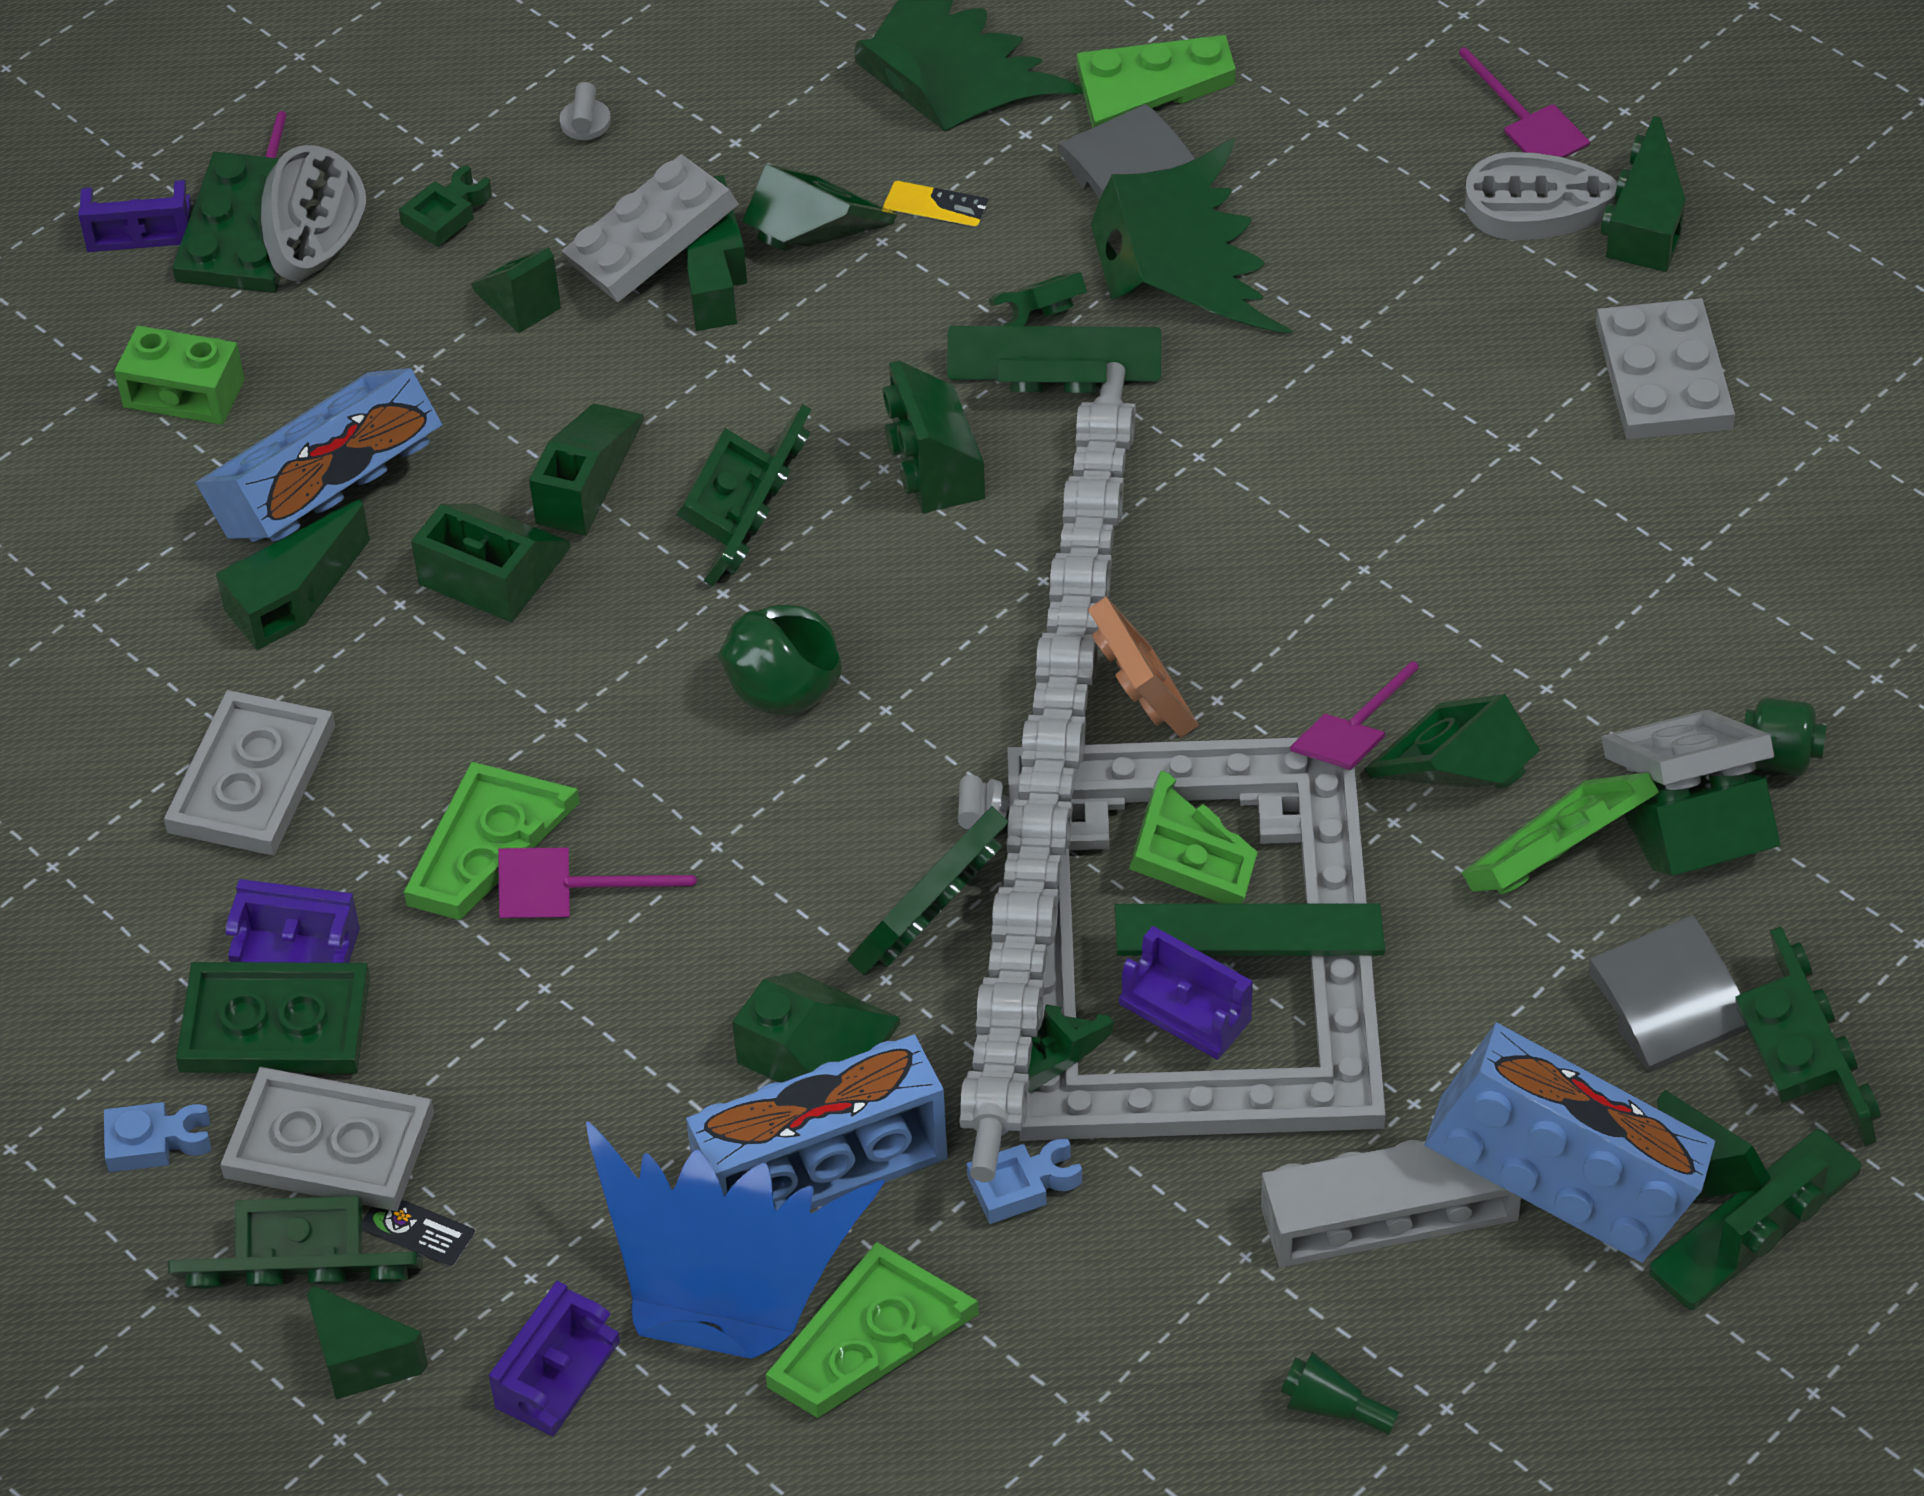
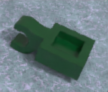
(1050, 294)

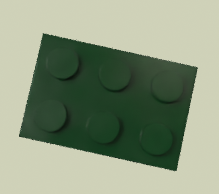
(225, 228)
(931, 894)
(273, 1017)

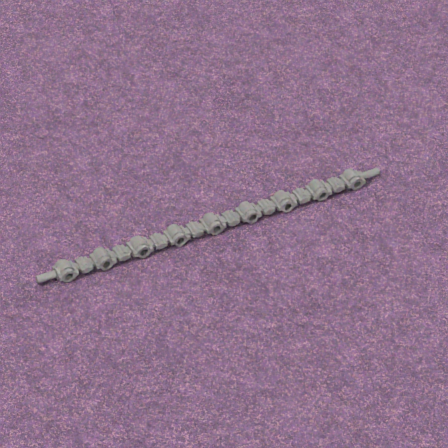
(1051, 751)

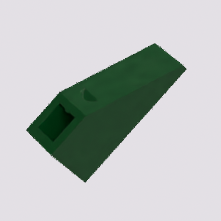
(1650, 205)
(581, 467)
(291, 578)

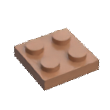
(1140, 669)

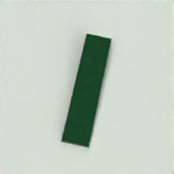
(1257, 928)

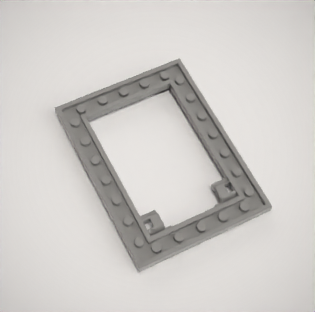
(1348, 1082)

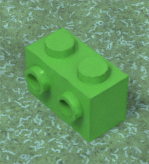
(179, 375)

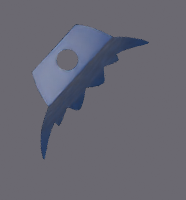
(719, 1255)

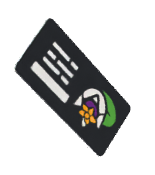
(420, 1231)

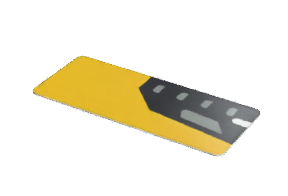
(935, 203)

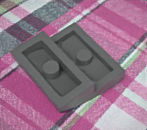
(1123, 145)
(1669, 993)

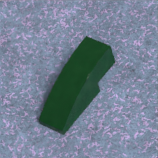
(714, 267)

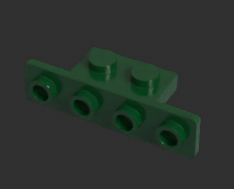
(1052, 354)
(732, 488)
(1796, 1042)
(1755, 1220)
(297, 1239)

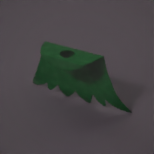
(946, 64)
(1178, 238)

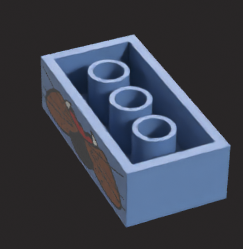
(320, 455)
(831, 1126)
(1570, 1143)

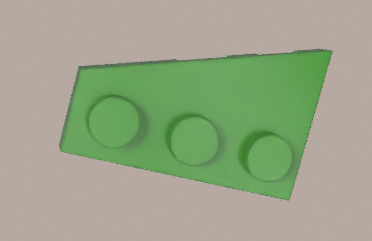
(1153, 75)
(486, 814)
(1557, 830)
(867, 1329)

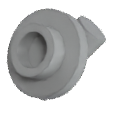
(585, 116)
(977, 798)

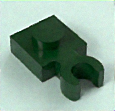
(442, 210)

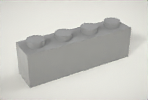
(1376, 1202)

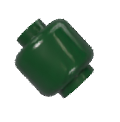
(1792, 734)

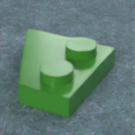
(1191, 847)

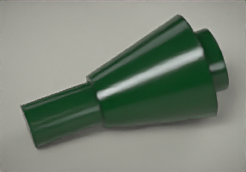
(1324, 1391)

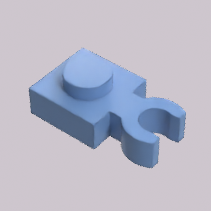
(145, 1134)
(1023, 1179)

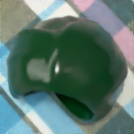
(781, 659)

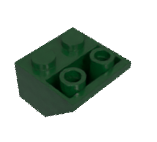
(932, 439)
(484, 558)
(1705, 823)

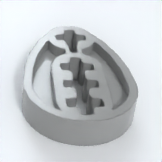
(284, 215)
(1529, 217)

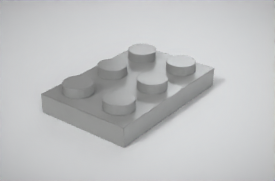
(649, 227)
(1664, 369)
(1688, 747)
(249, 772)
(327, 1138)

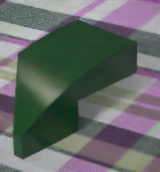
(1063, 1043)

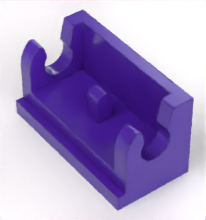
(134, 222)
(291, 924)
(1187, 993)
(553, 1359)

